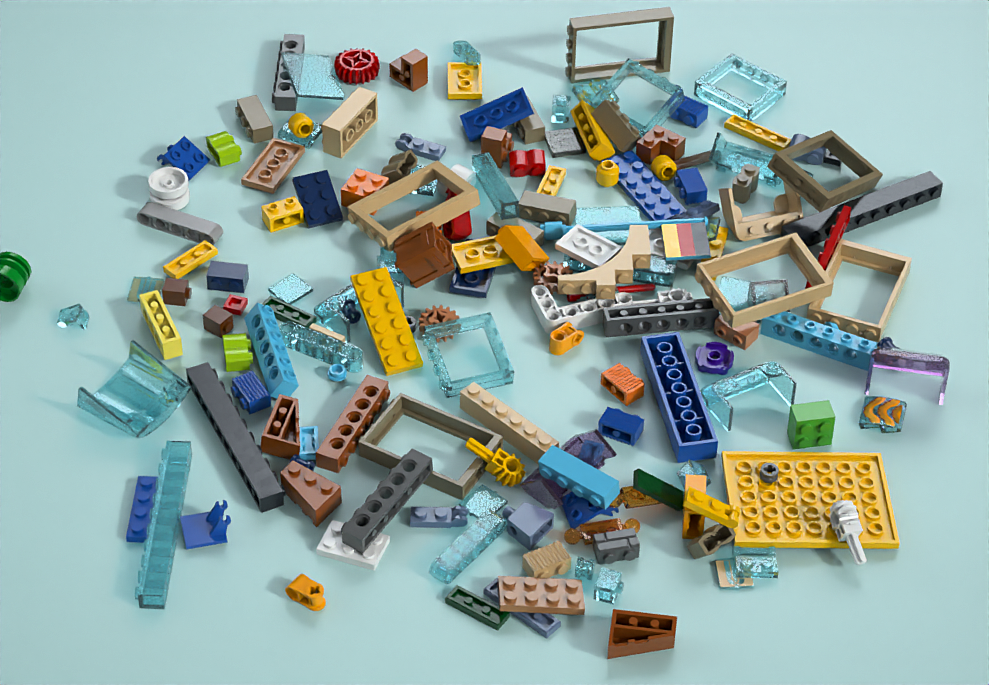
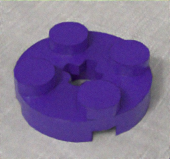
(714, 366)

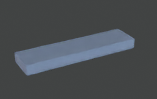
(541, 622)

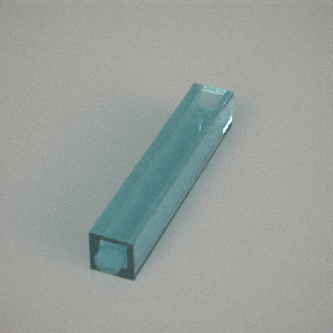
(495, 186)

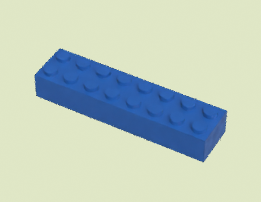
(678, 397)

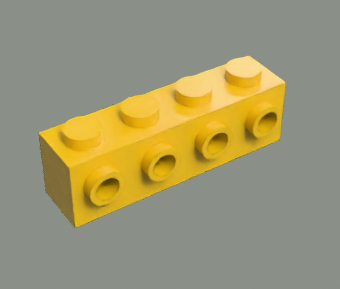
(593, 135)

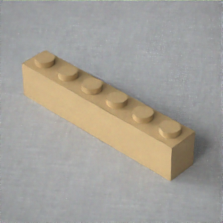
(505, 422)

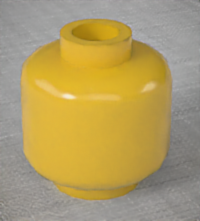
(300, 125)
(663, 167)
(607, 173)

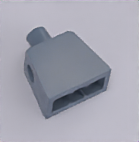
(528, 523)

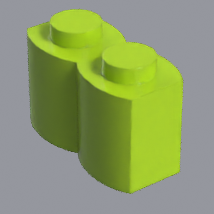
(223, 148)
(236, 352)

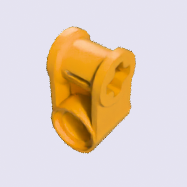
(564, 339)
(306, 592)

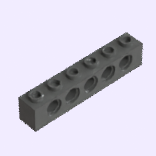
(284, 93)
(659, 317)
(386, 500)

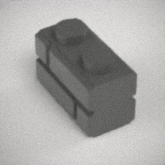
(616, 546)

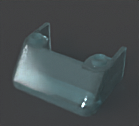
(734, 156)
(329, 310)
(717, 392)

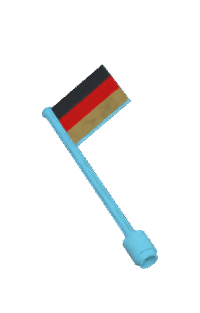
(681, 237)

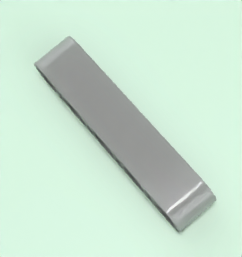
(179, 223)

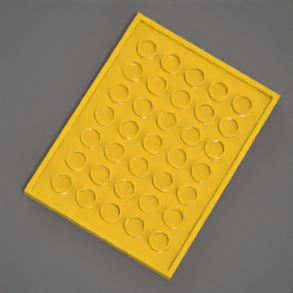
(798, 504)

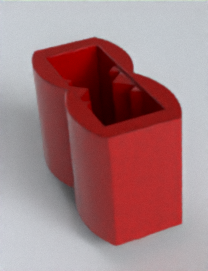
(527, 163)

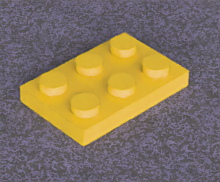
(464, 81)
(479, 254)

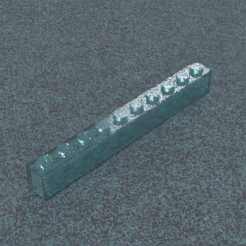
(165, 525)

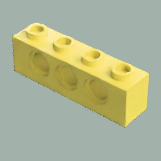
(161, 325)

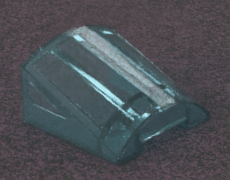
(137, 395)

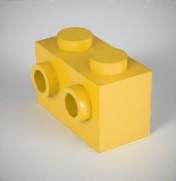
(282, 214)

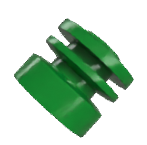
(13, 275)

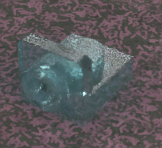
(72, 315)

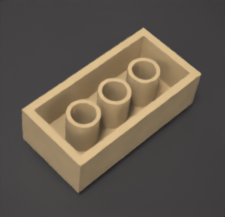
(349, 122)

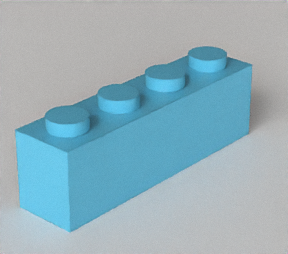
(578, 477)

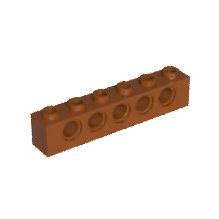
(352, 424)

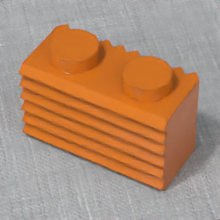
(623, 384)

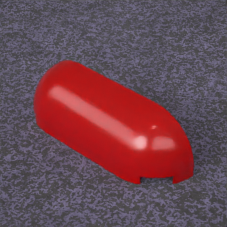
(459, 227)

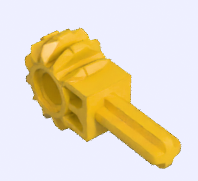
(500, 464)

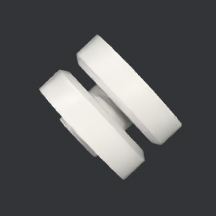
(169, 187)

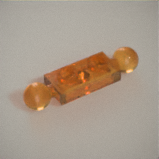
(633, 499)
(573, 536)

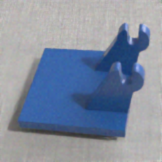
(185, 157)
(580, 510)
(206, 527)

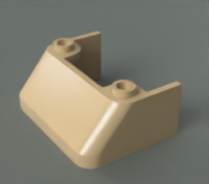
(786, 207)

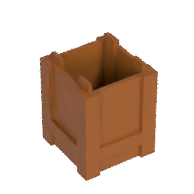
(423, 255)

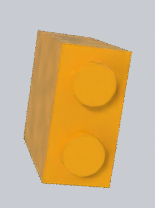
(521, 247)
(692, 521)

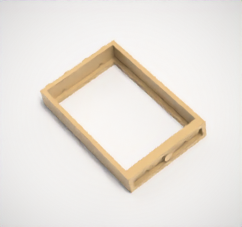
(466, 199)
(789, 244)
(872, 259)

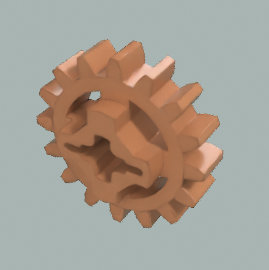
(550, 275)
(436, 316)

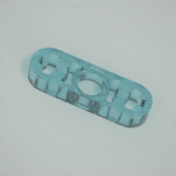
(466, 53)

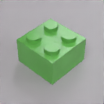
(811, 424)

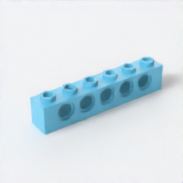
(818, 338)
(271, 351)

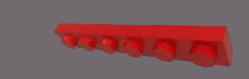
(835, 235)

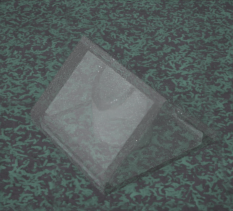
(766, 291)

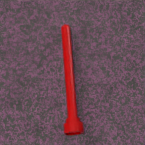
(628, 289)

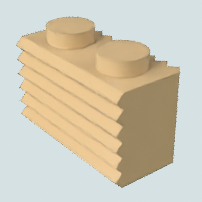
(547, 561)

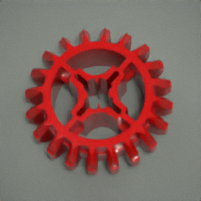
(356, 66)

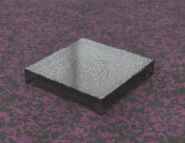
(565, 142)

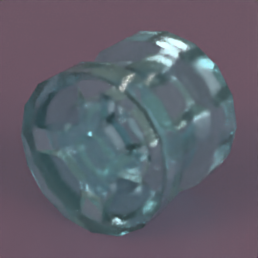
(585, 568)

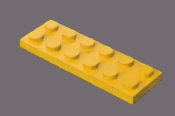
(386, 321)

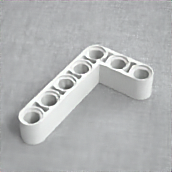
(578, 314)

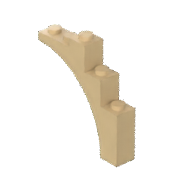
(618, 270)

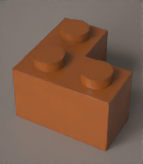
(410, 70)
(660, 142)
(497, 143)

